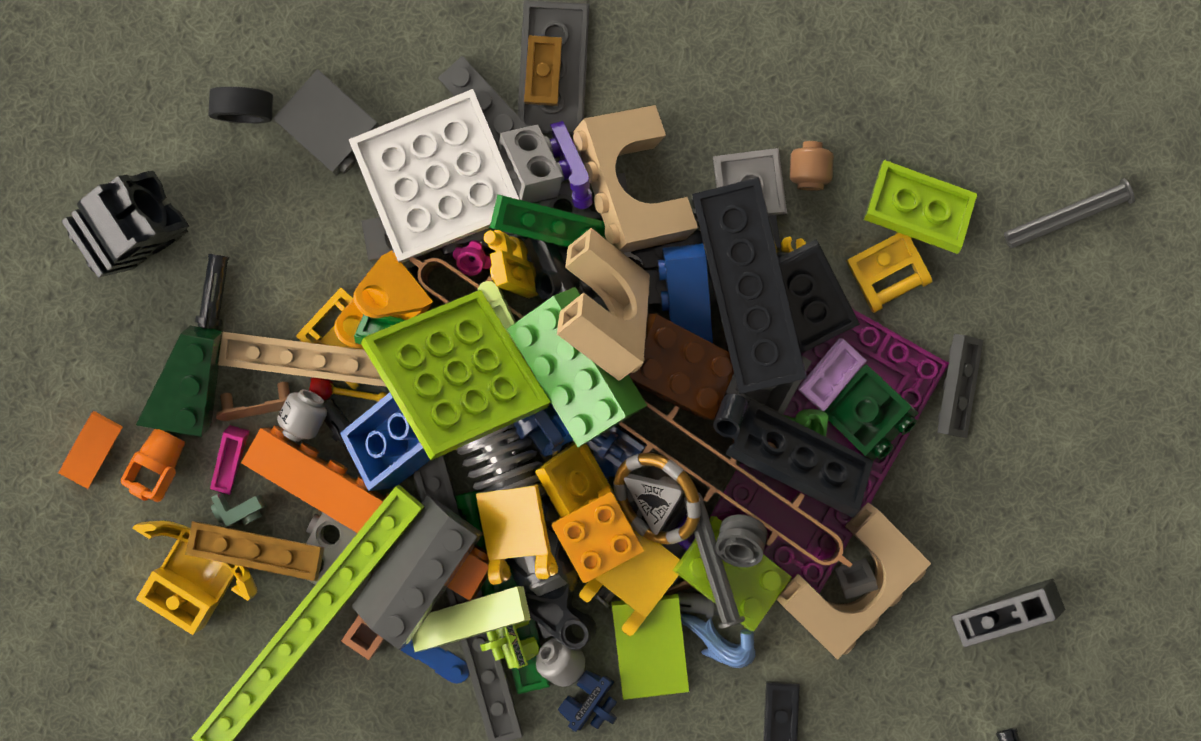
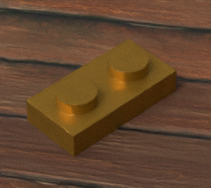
(543, 70)

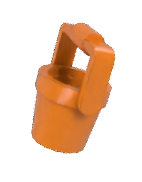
(158, 454)

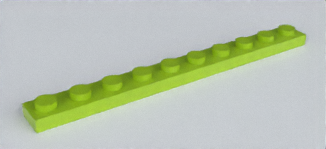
(311, 617)

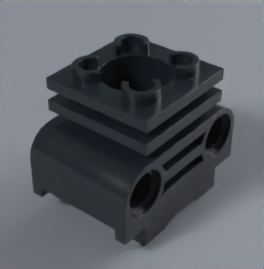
(124, 223)

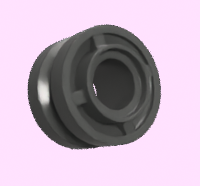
(741, 540)

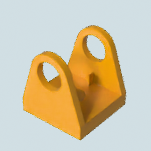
(384, 293)

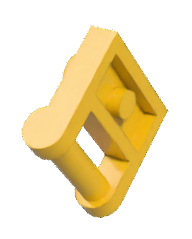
(884, 260)

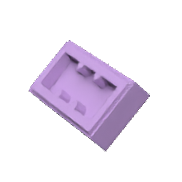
(831, 374)

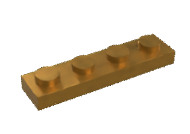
(254, 551)

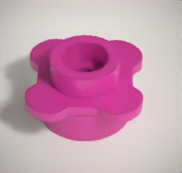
(466, 264)

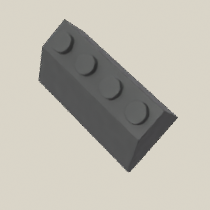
(416, 573)

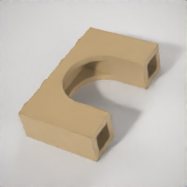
(628, 222)
(614, 337)
(896, 568)

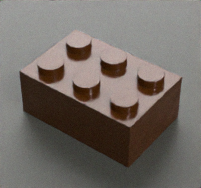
(683, 368)

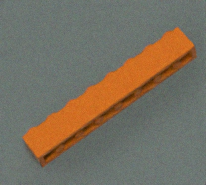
(338, 494)

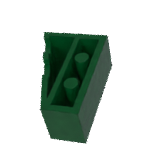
(187, 385)

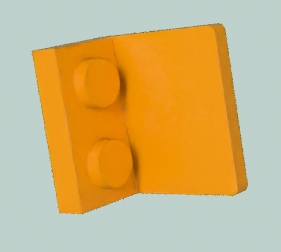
(597, 536)

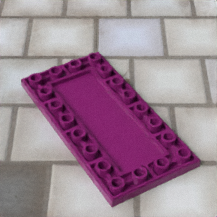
(912, 375)

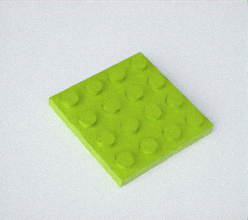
(455, 374)

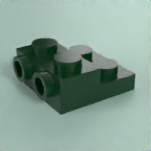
(871, 414)

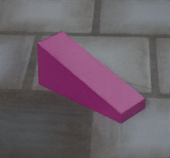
(229, 459)

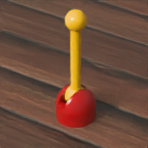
(325, 388)

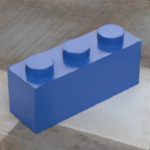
(687, 288)

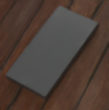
(571, 24)

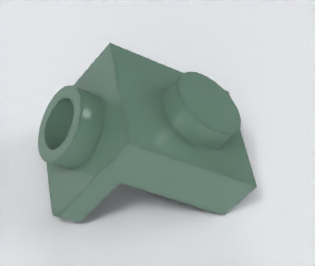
(246, 511)

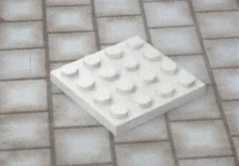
(433, 175)

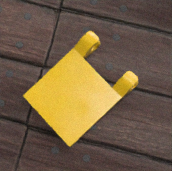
(515, 528)
(637, 581)

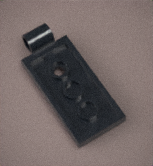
(801, 455)

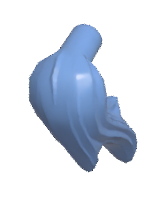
(718, 647)

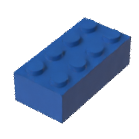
(384, 446)

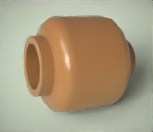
(811, 166)

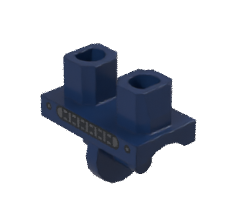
(617, 445)
(579, 713)

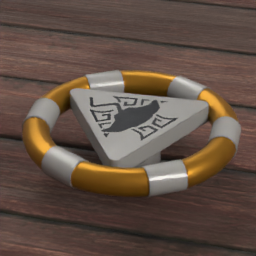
(657, 498)

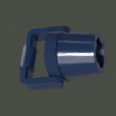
(533, 427)

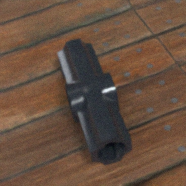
(550, 268)

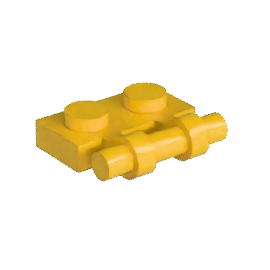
(510, 264)

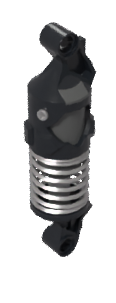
(549, 598)

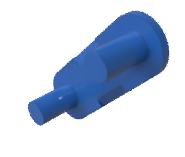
(442, 661)

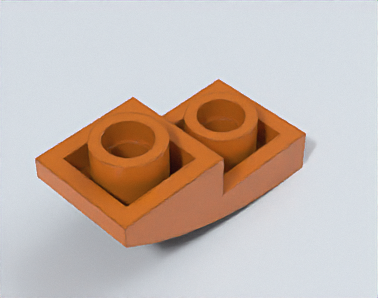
(90, 449)

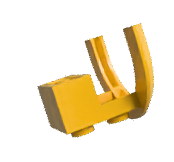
(189, 586)

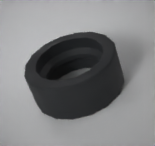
(240, 105)

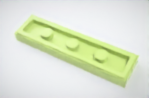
(472, 619)

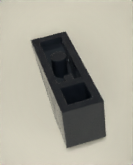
(1010, 613)

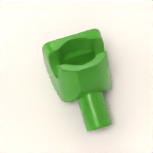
(812, 419)

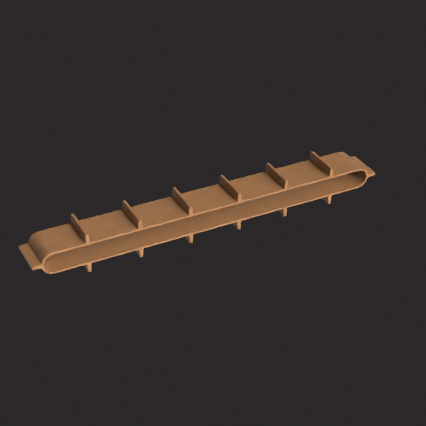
(432, 263)

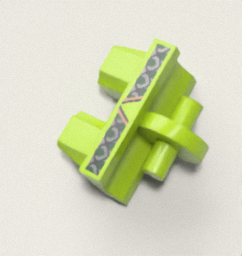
(507, 645)

